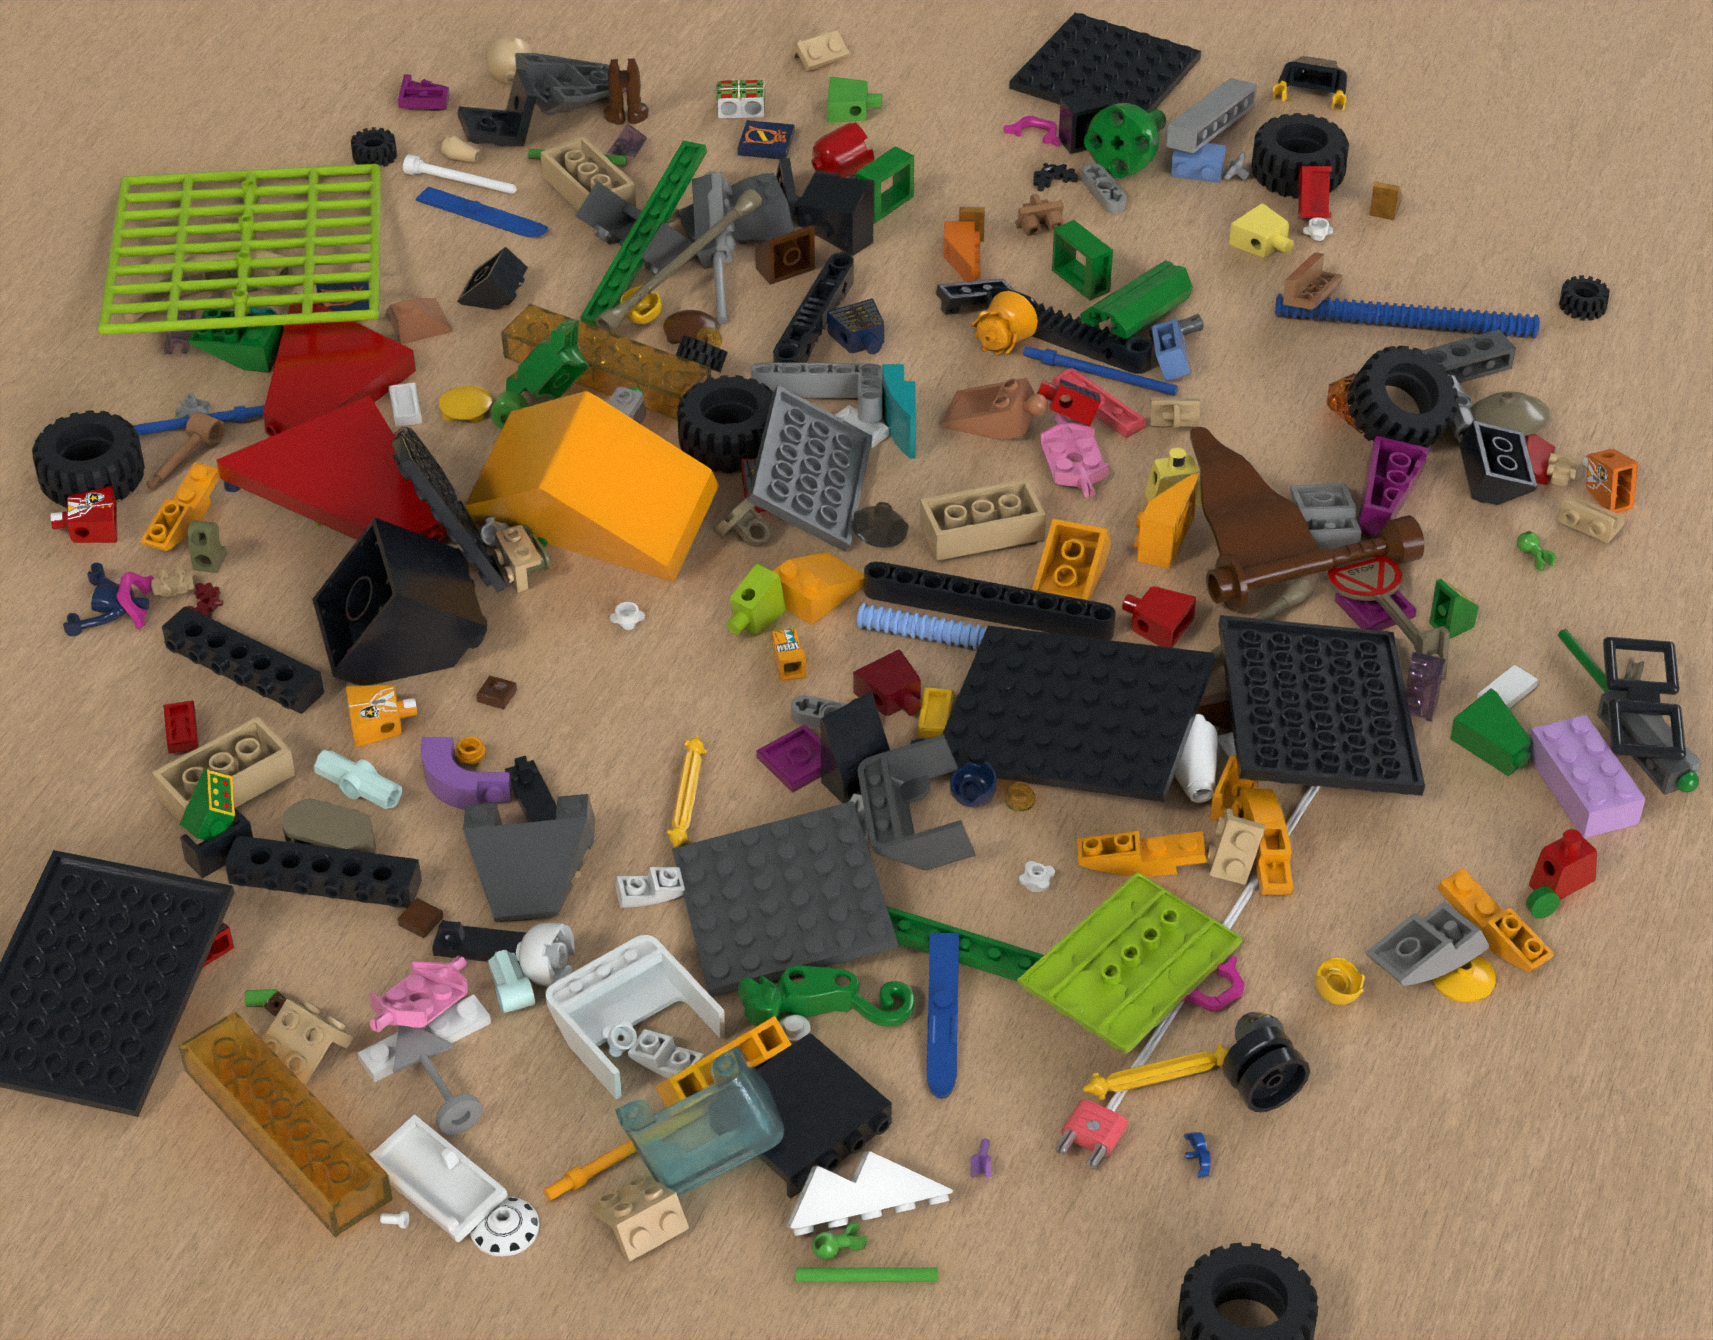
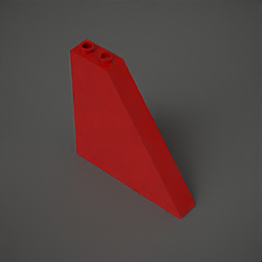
(329, 368)
(334, 473)

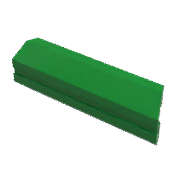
(1141, 299)

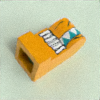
(788, 650)

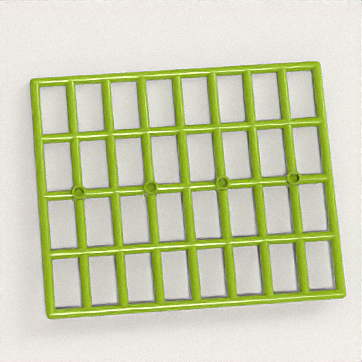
(243, 261)

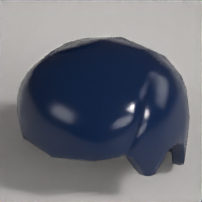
(973, 784)

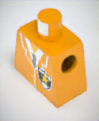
(377, 713)

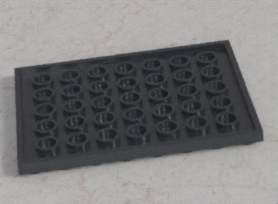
(1319, 706)
(1078, 711)
(102, 978)

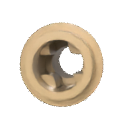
(458, 149)

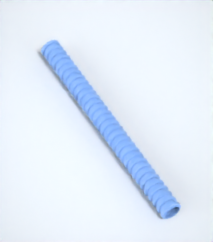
(919, 626)

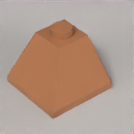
(417, 319)

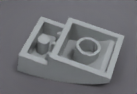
(1328, 513)
(1428, 946)

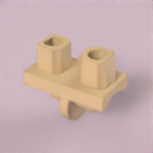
(1175, 412)

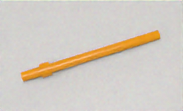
(578, 1177)

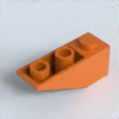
(962, 248)

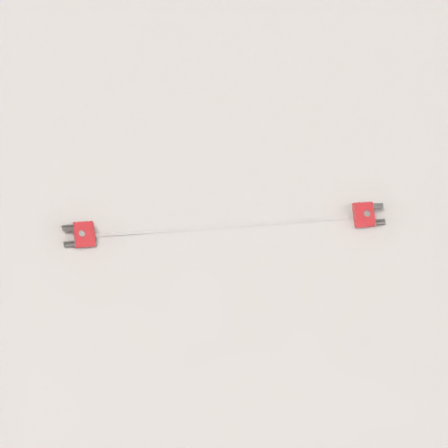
(1101, 1127)

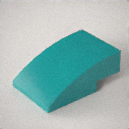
(899, 407)

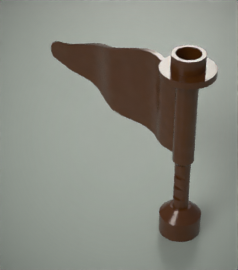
(1266, 535)

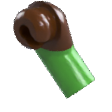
(270, 999)

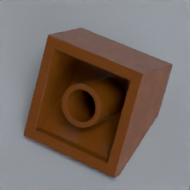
(786, 255)

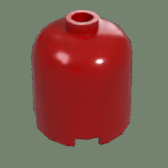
(842, 151)

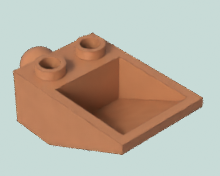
(995, 409)

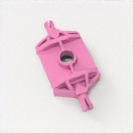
(1071, 443)
(421, 995)

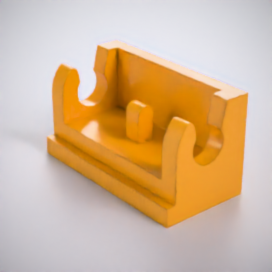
(1228, 791)

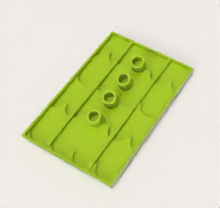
(1130, 962)

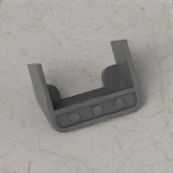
(614, 220)
(889, 786)

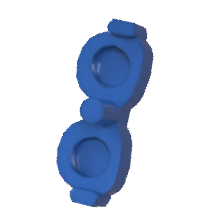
(1199, 1145)

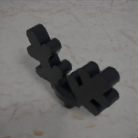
(1044, 177)

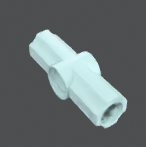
(358, 779)

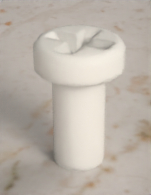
(400, 1219)

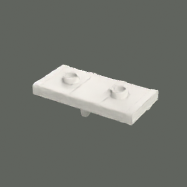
(438, 1178)

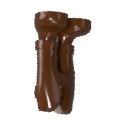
(631, 81)

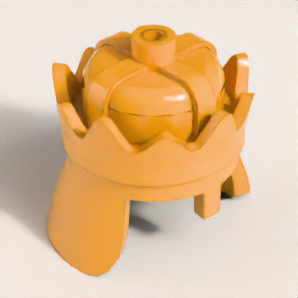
(1005, 322)

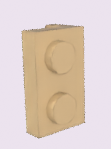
(821, 50)
(1590, 518)
(515, 554)
(1234, 847)

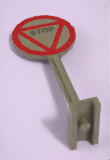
(1376, 580)

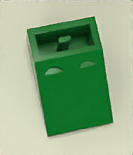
(244, 346)

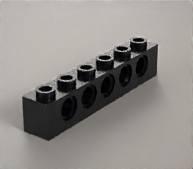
(243, 660)
(323, 871)

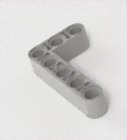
(828, 381)

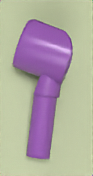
(982, 1161)

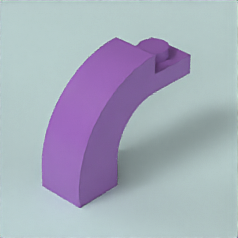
(456, 785)

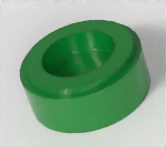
(1542, 902)

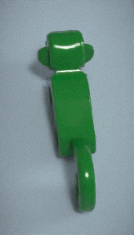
(821, 995)

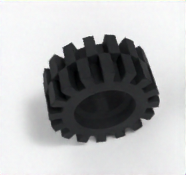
(374, 147)
(1584, 297)
(702, 353)

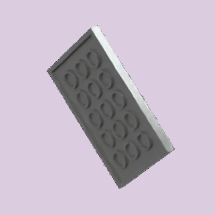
(810, 468)

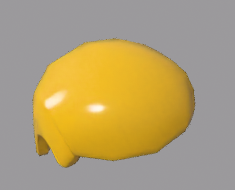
(646, 310)
(1339, 981)

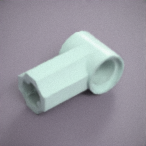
(511, 986)

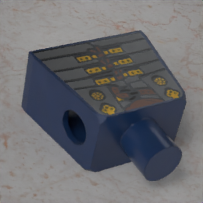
(857, 327)

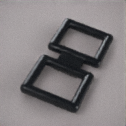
(1644, 698)

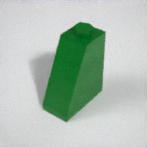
(1492, 733)

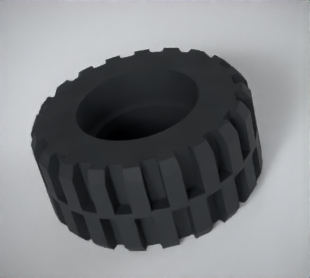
(1295, 142)
(1417, 376)
(705, 415)
(87, 455)
(1249, 1275)

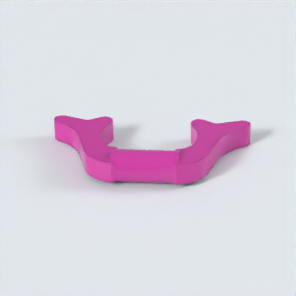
(1029, 121)
(124, 597)
(1217, 1003)

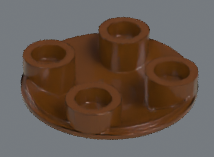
(686, 323)

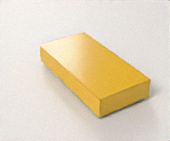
(934, 711)

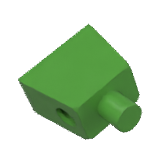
(849, 100)

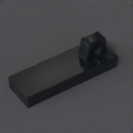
(785, 179)
(966, 293)
(531, 791)
(473, 942)

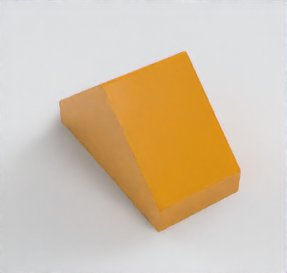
(595, 485)

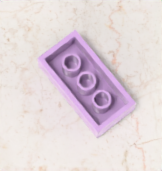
(1585, 776)

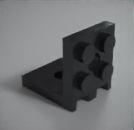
(502, 126)

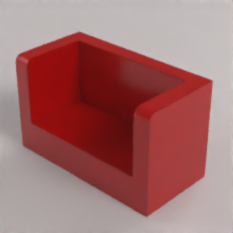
(1314, 191)

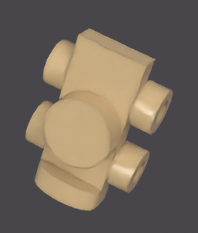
(1561, 468)
(173, 585)

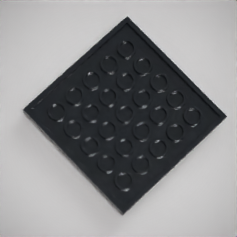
(1105, 62)

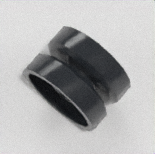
(1265, 1069)

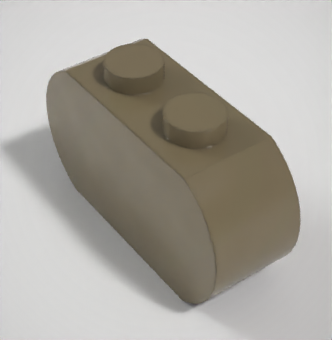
(328, 826)

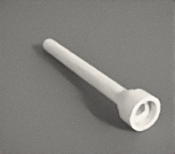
(414, 165)

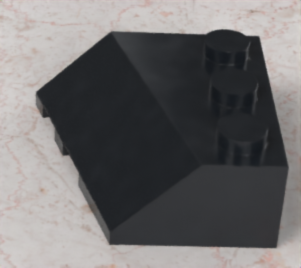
(839, 210)

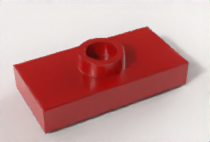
(181, 727)

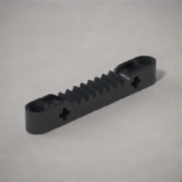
(811, 317)
(1129, 354)

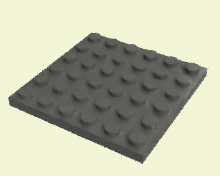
(783, 898)

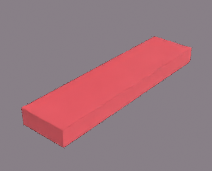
(1110, 410)

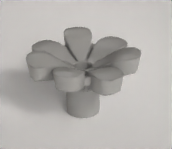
(1236, 168)
(192, 405)

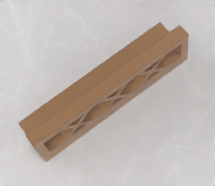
(1310, 284)

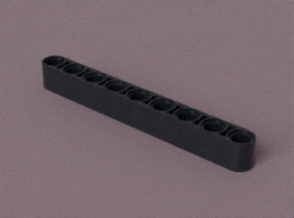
(988, 601)

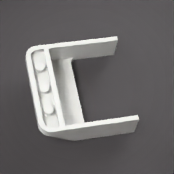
(622, 985)

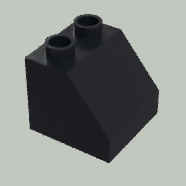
(397, 607)

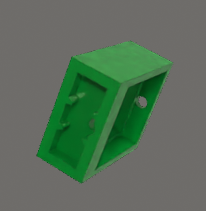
(896, 164)
(1093, 278)

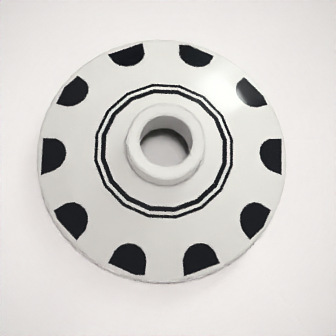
(507, 1236)

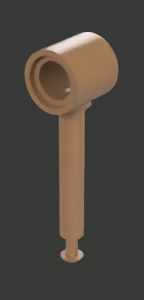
(200, 429)

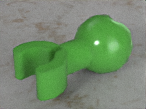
(1529, 543)
(827, 1245)

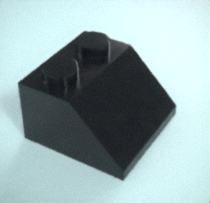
(1075, 118)
(494, 281)

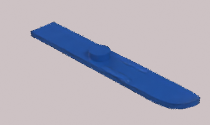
(481, 213)
(942, 1013)

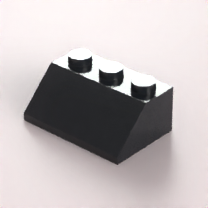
(1496, 463)

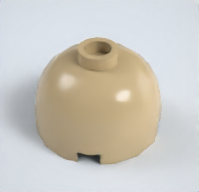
(502, 60)

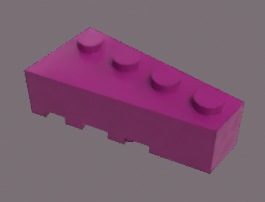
(1389, 479)

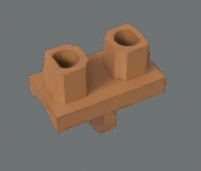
(1038, 213)

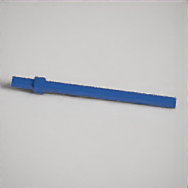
(1050, 357)
(239, 414)

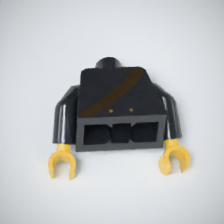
(1313, 74)

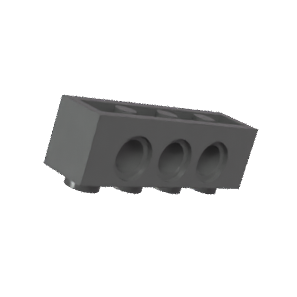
(1475, 356)

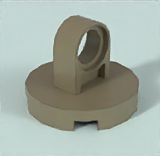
(741, 520)

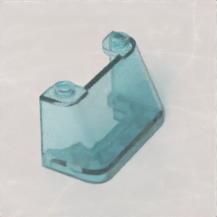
(708, 1129)

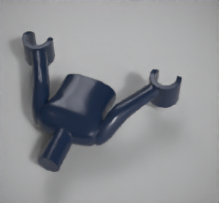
(103, 600)

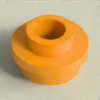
(470, 750)

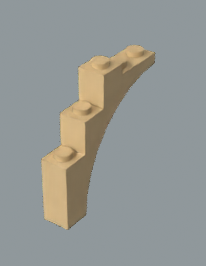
(207, 275)

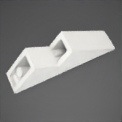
(874, 1187)

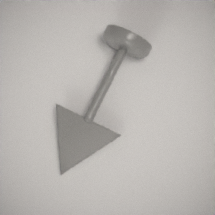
(417, 1046)

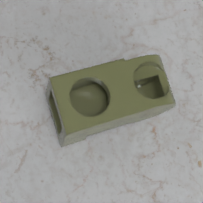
(205, 541)

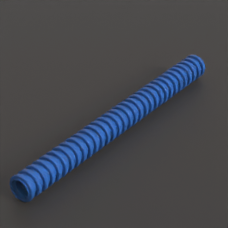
(1415, 316)

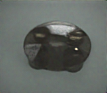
(879, 526)

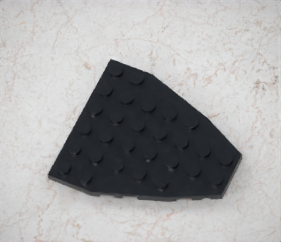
(433, 486)

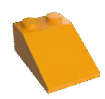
(1166, 523)
(1072, 559)
(817, 584)

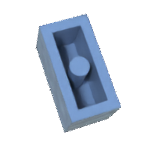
(1203, 165)
(1171, 350)

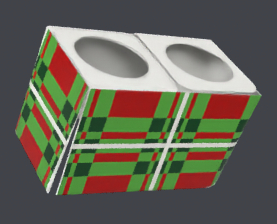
(747, 90)

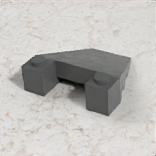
(529, 864)

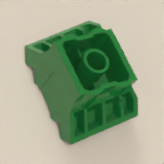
(551, 365)

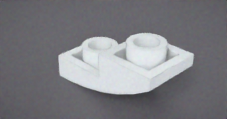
(658, 887)
(661, 1055)

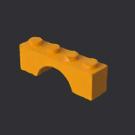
(756, 1045)

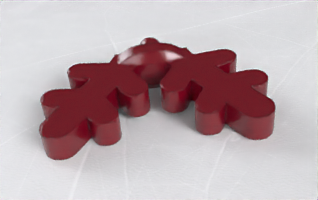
(209, 598)

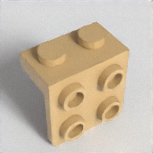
(303, 1036)
(641, 1215)

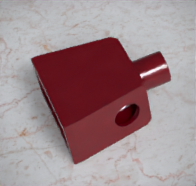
(891, 683)

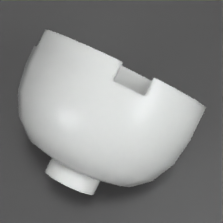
(545, 953)

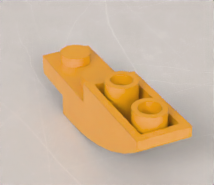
(188, 504)
(1275, 848)
(1128, 853)
(1503, 930)

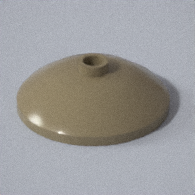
(1512, 411)

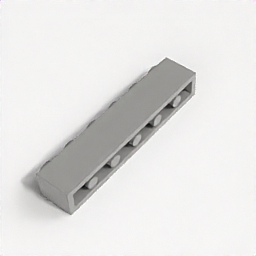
(1211, 115)

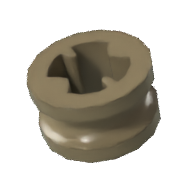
(1634, 670)

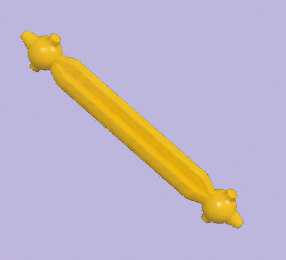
(686, 792)
(1156, 1072)

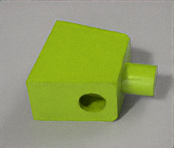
(756, 602)

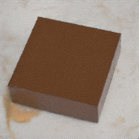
(496, 692)
(420, 918)

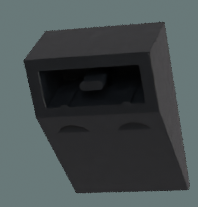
(846, 740)

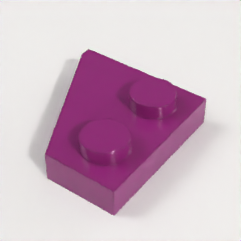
(422, 95)

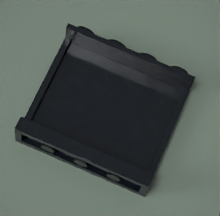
(823, 1111)

